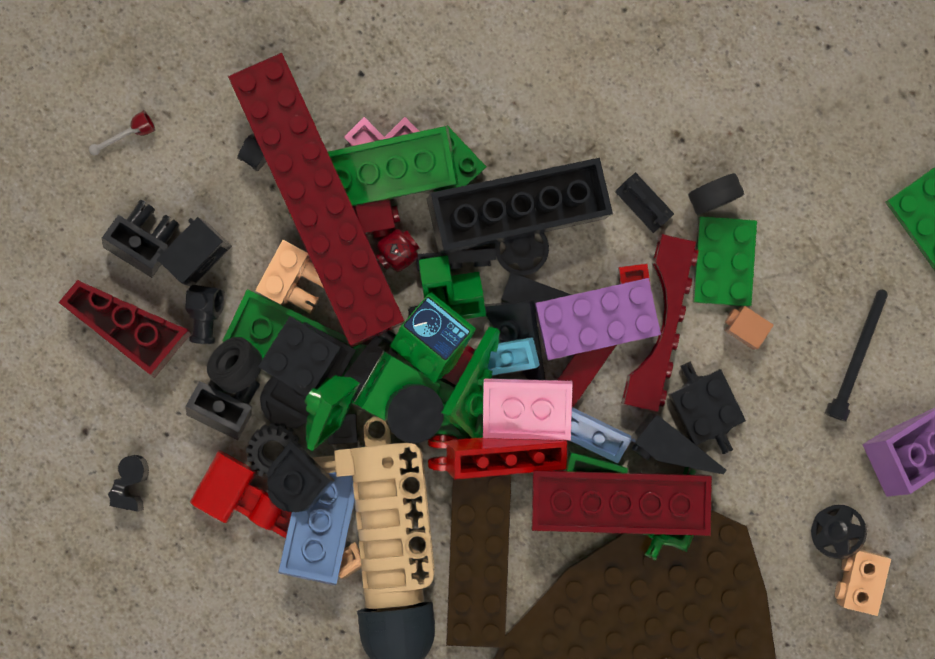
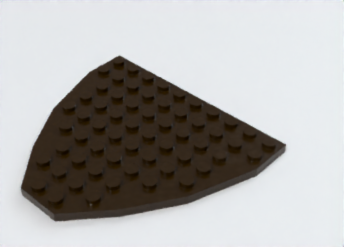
(645, 608)

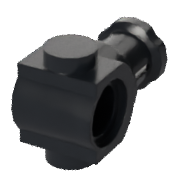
(204, 306)

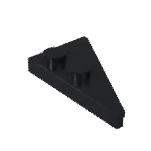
(517, 322)

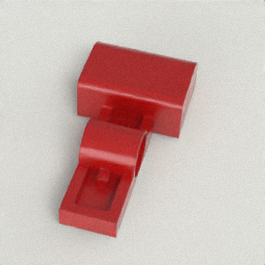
(229, 489)

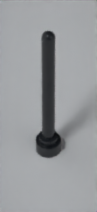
(839, 407)

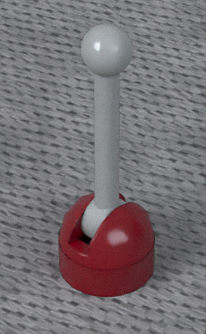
(140, 124)

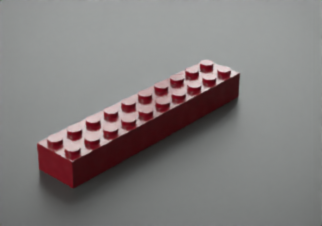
(316, 200)

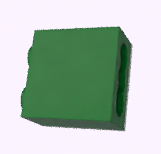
(385, 379)

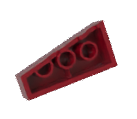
(133, 331)

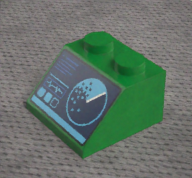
(433, 338)

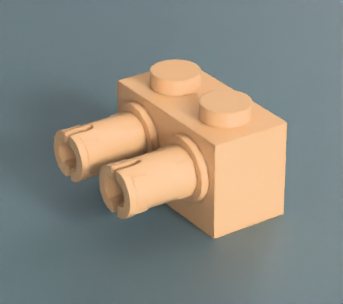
(283, 274)

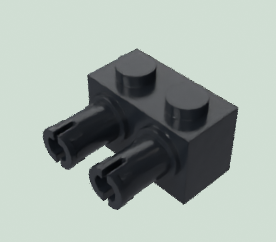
(134, 244)
(220, 410)

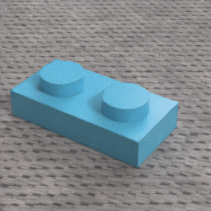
(514, 357)

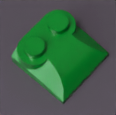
(328, 408)

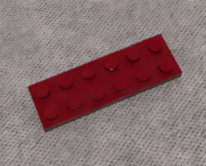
(621, 503)

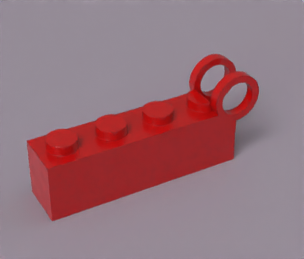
(496, 456)

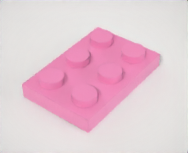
(527, 409)

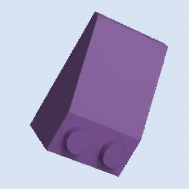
(904, 455)

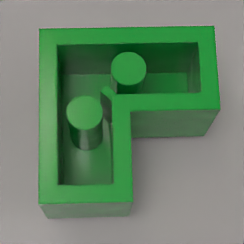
(459, 292)

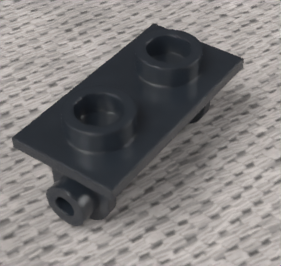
(644, 202)

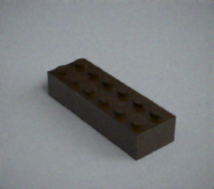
(479, 561)

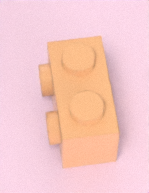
(863, 582)

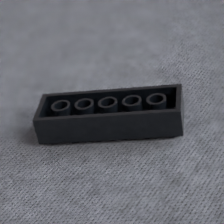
(519, 206)

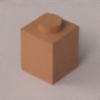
(747, 327)

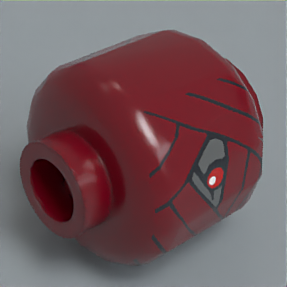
(397, 250)

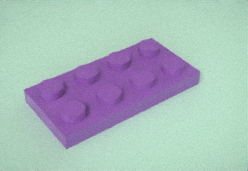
(597, 319)

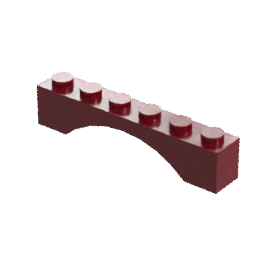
(672, 264)

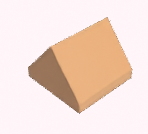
(350, 561)

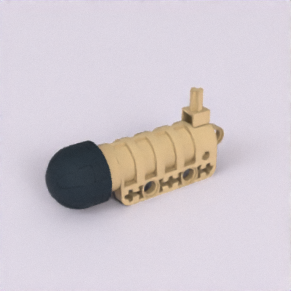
(395, 615)

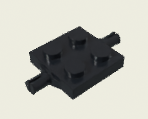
(706, 407)

